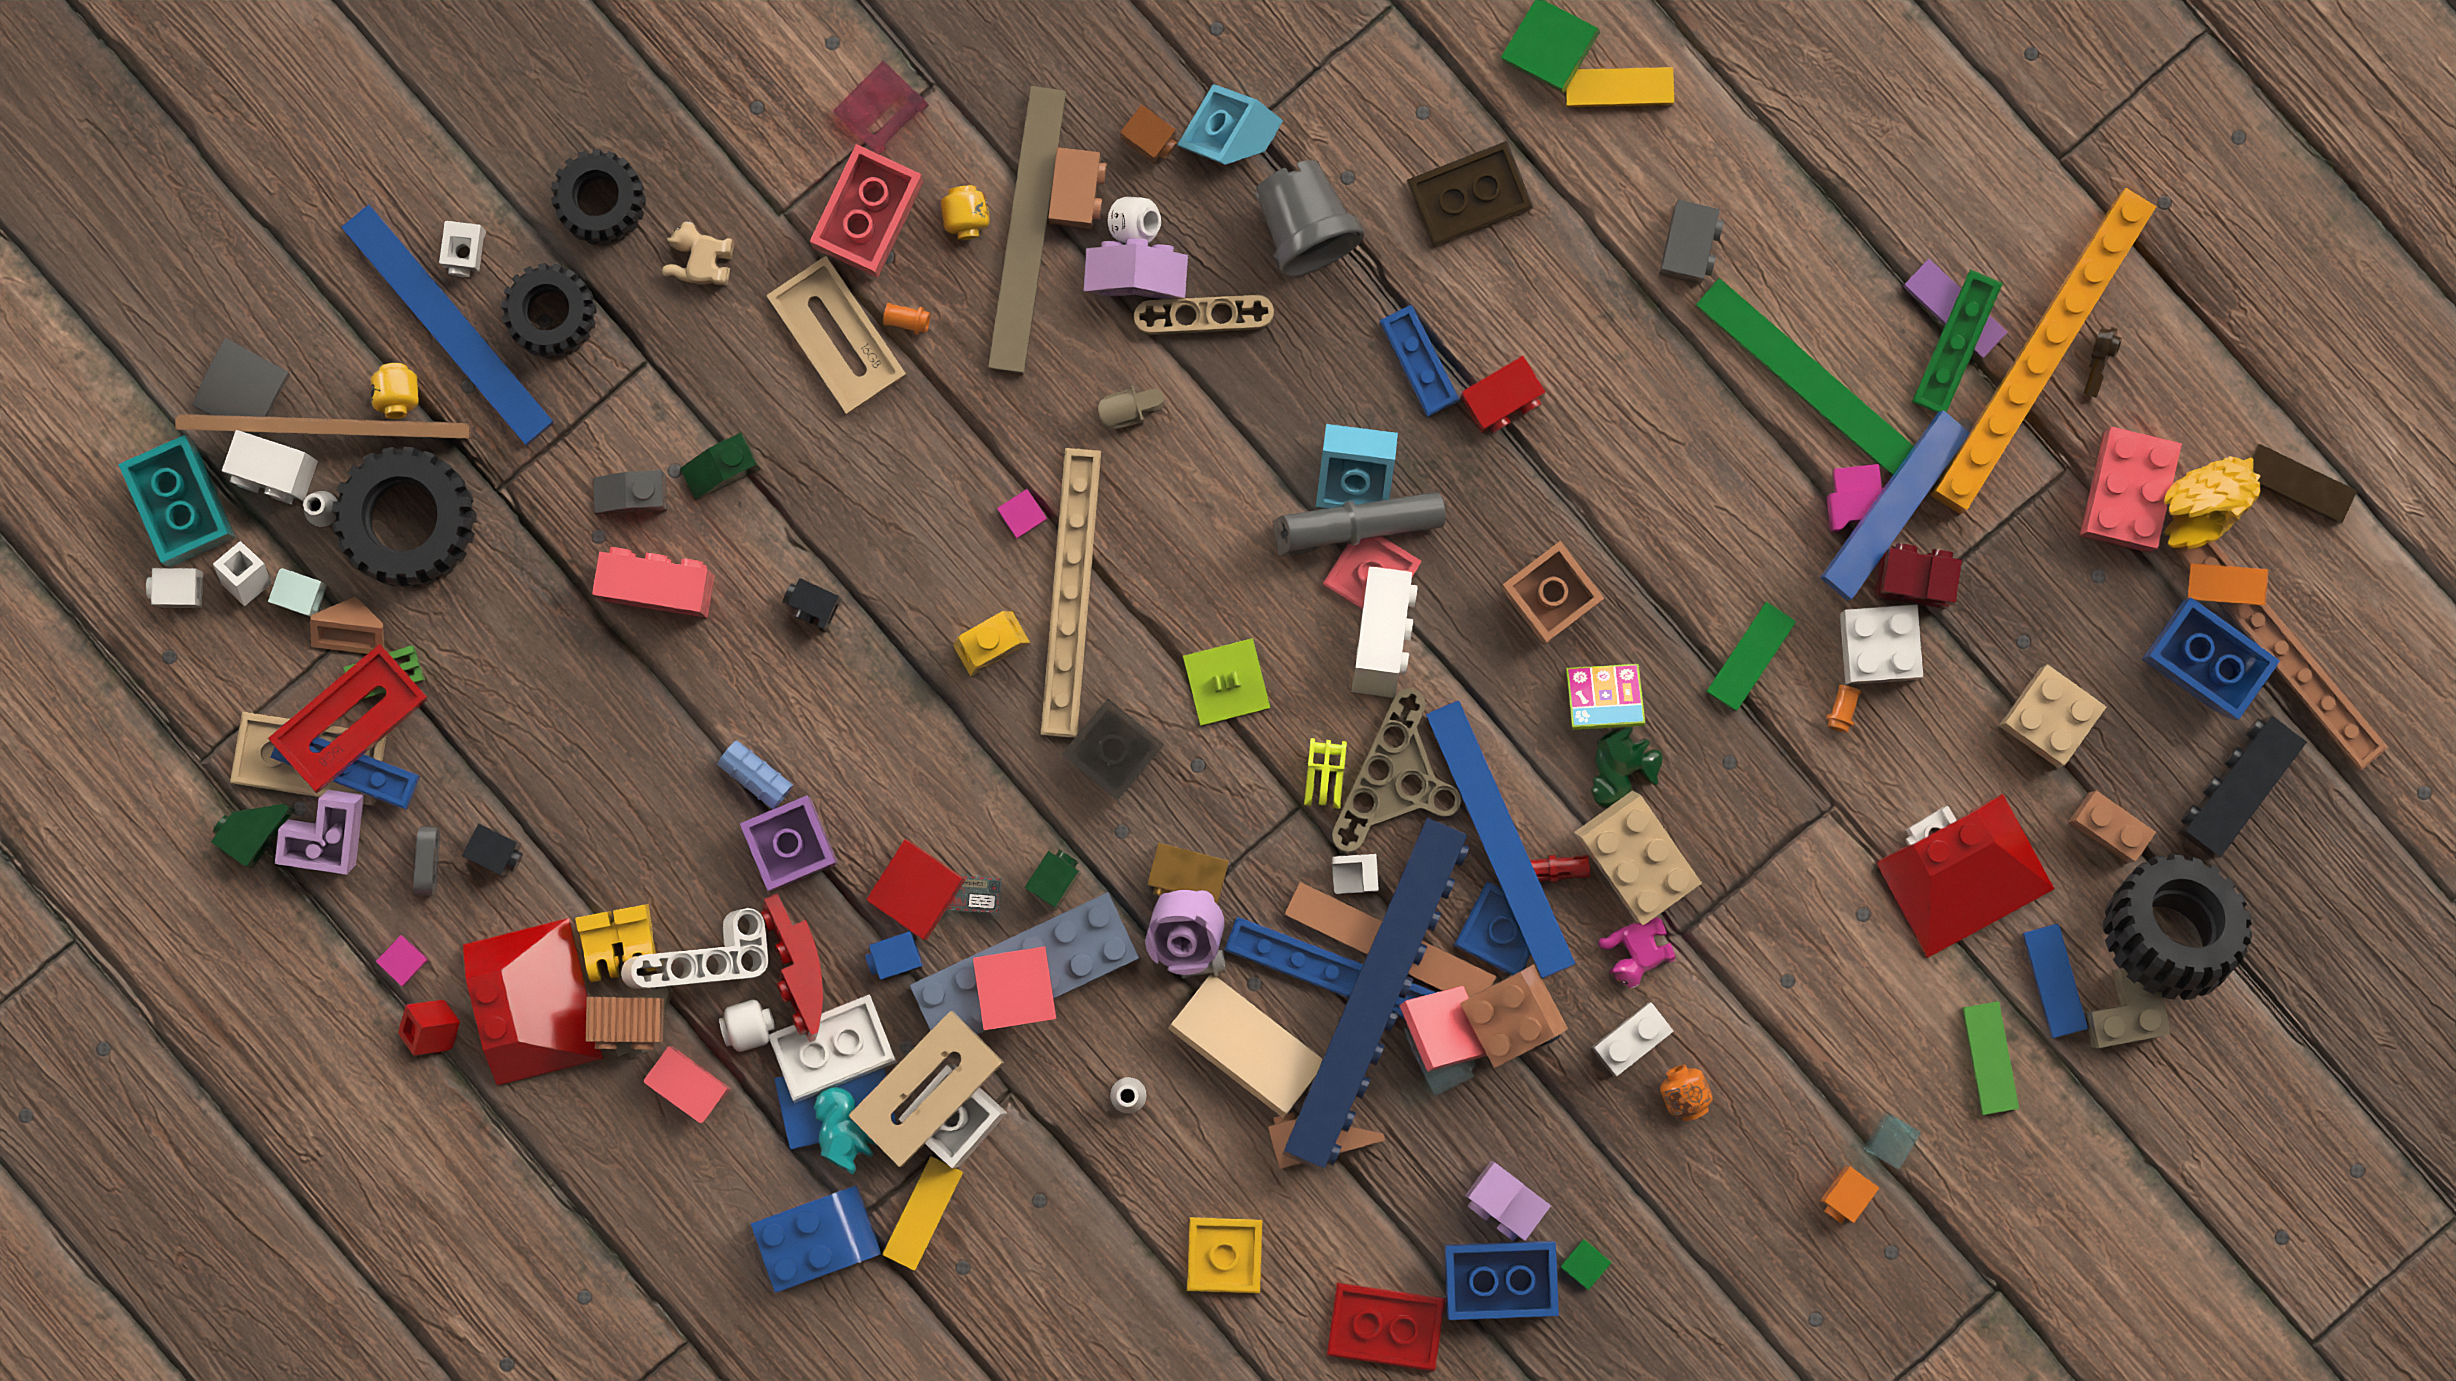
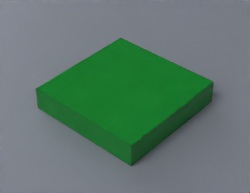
(1550, 45)

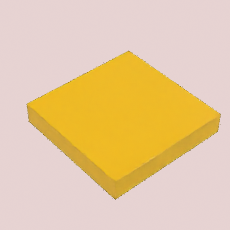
(1224, 1255)

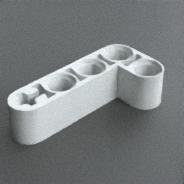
(695, 960)

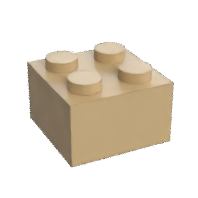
(2052, 716)

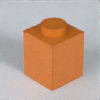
(1848, 1195)

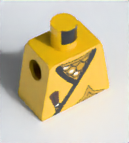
(990, 642)

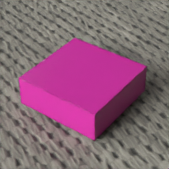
(1022, 514)
(402, 960)

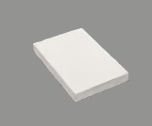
(845, 1049)

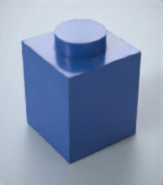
(894, 956)

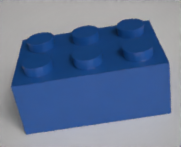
(1501, 1280)

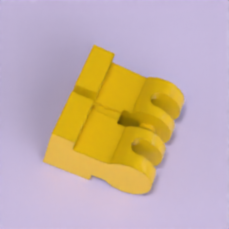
(600, 933)

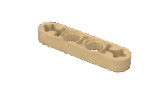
(1203, 309)

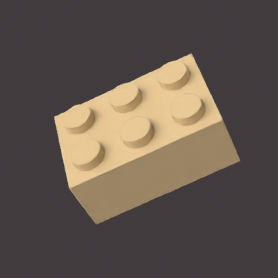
(1637, 857)

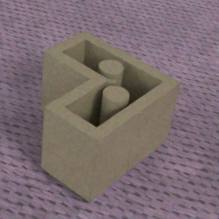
(2136, 1019)

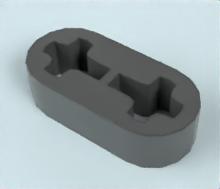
(426, 860)

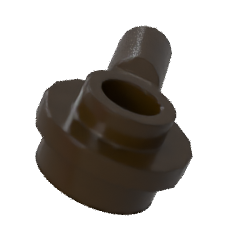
(2106, 345)

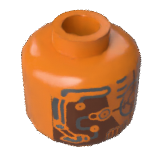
(1686, 1093)

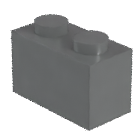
(1690, 242)

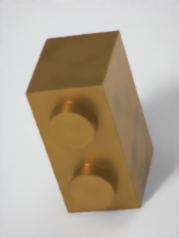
(1186, 870)

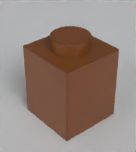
(1149, 135)

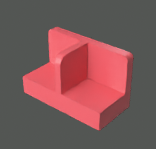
(686, 1084)

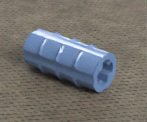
(755, 774)

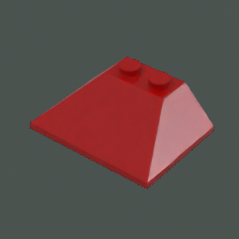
(1965, 876)
(529, 1001)

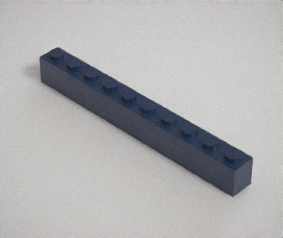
(1375, 994)

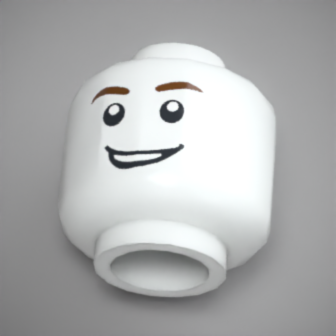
(1134, 219)

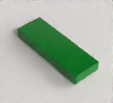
(1751, 656)

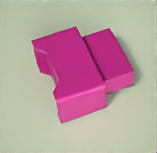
(1853, 494)

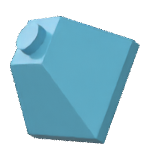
(1230, 127)

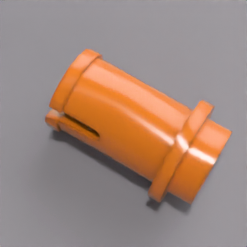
(907, 318)
(1843, 709)

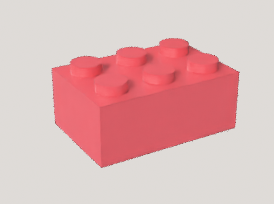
(866, 211)
(2130, 489)
(653, 582)

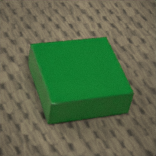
(1585, 1264)

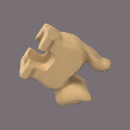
(705, 252)

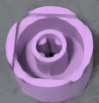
(1185, 931)

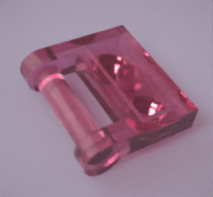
(872, 100)

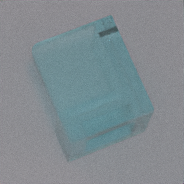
(1892, 1140)

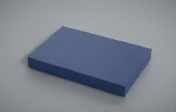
(799, 1117)

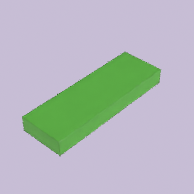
(1990, 1058)

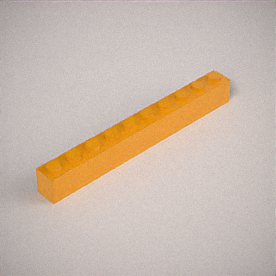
(2043, 351)

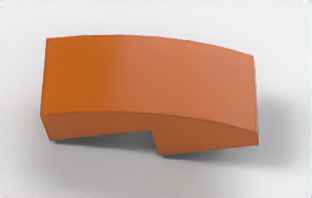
(2228, 584)

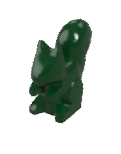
(1616, 760)

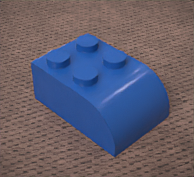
(2210, 659)
(816, 1238)

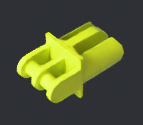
(1327, 749)

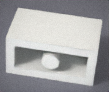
(1632, 1039)

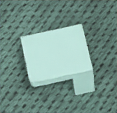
(297, 592)

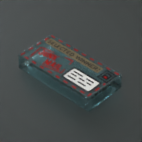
(978, 895)

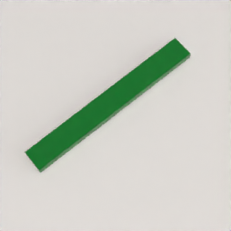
(1804, 376)

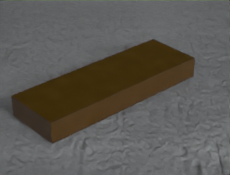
(2302, 484)

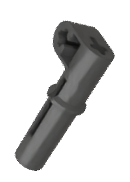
(1350, 523)

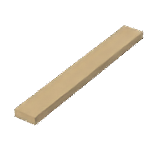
(1071, 593)

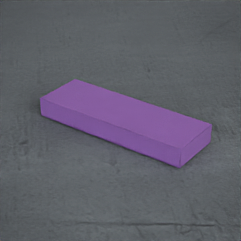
(1939, 295)

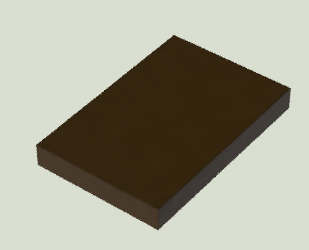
(1469, 194)

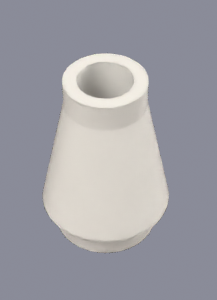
(324, 515)
(1138, 1089)

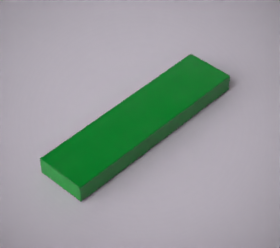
(1957, 342)

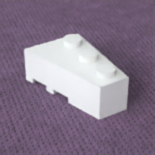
(1383, 631)

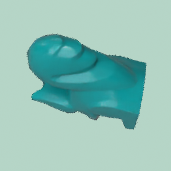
(839, 1135)

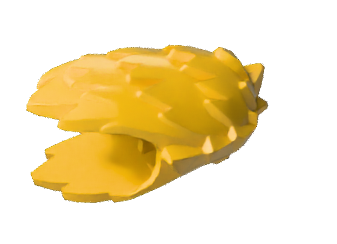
(2210, 501)

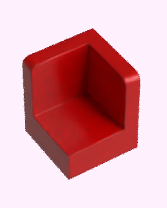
(428, 1027)

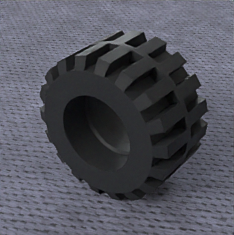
(581, 172)
(527, 289)

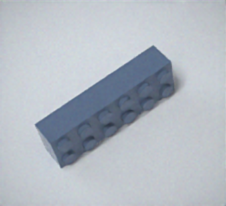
(1078, 948)

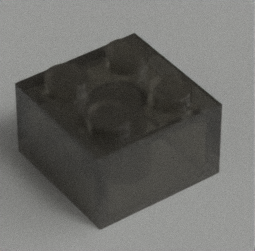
(1113, 750)

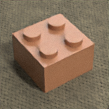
(1552, 593)
(1514, 1016)

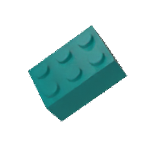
(177, 501)

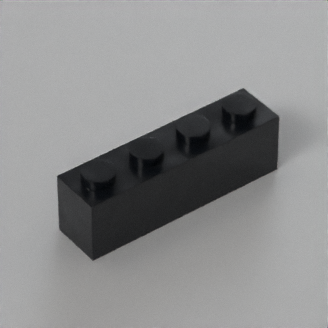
(2242, 786)

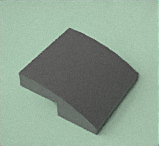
(240, 384)

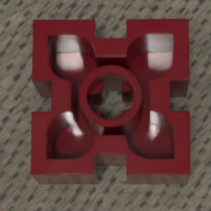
(1918, 577)

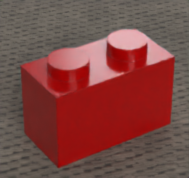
(1503, 395)

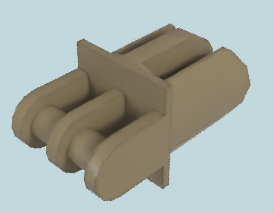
(1128, 407)

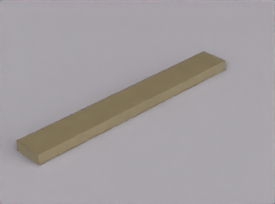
(1027, 230)

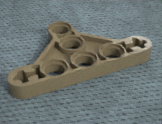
(1402, 761)

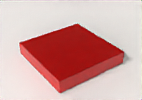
(915, 889)

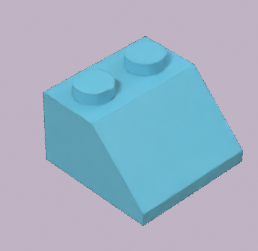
(1355, 466)

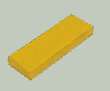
(1621, 87)
(922, 1213)

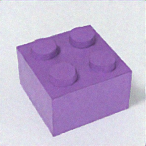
(788, 843)

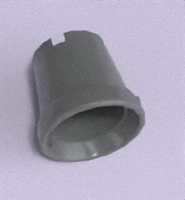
(1306, 219)

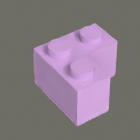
(1135, 270)
(329, 842)
(1507, 1200)

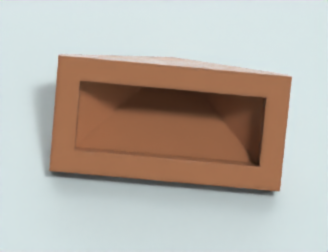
(346, 628)

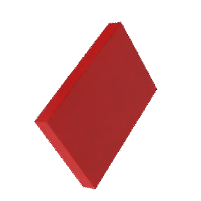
(1386, 1326)

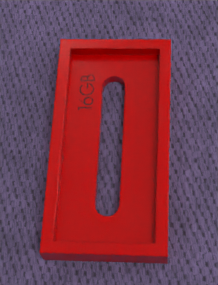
(369, 673)

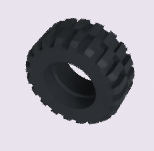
(363, 491)
(2204, 900)

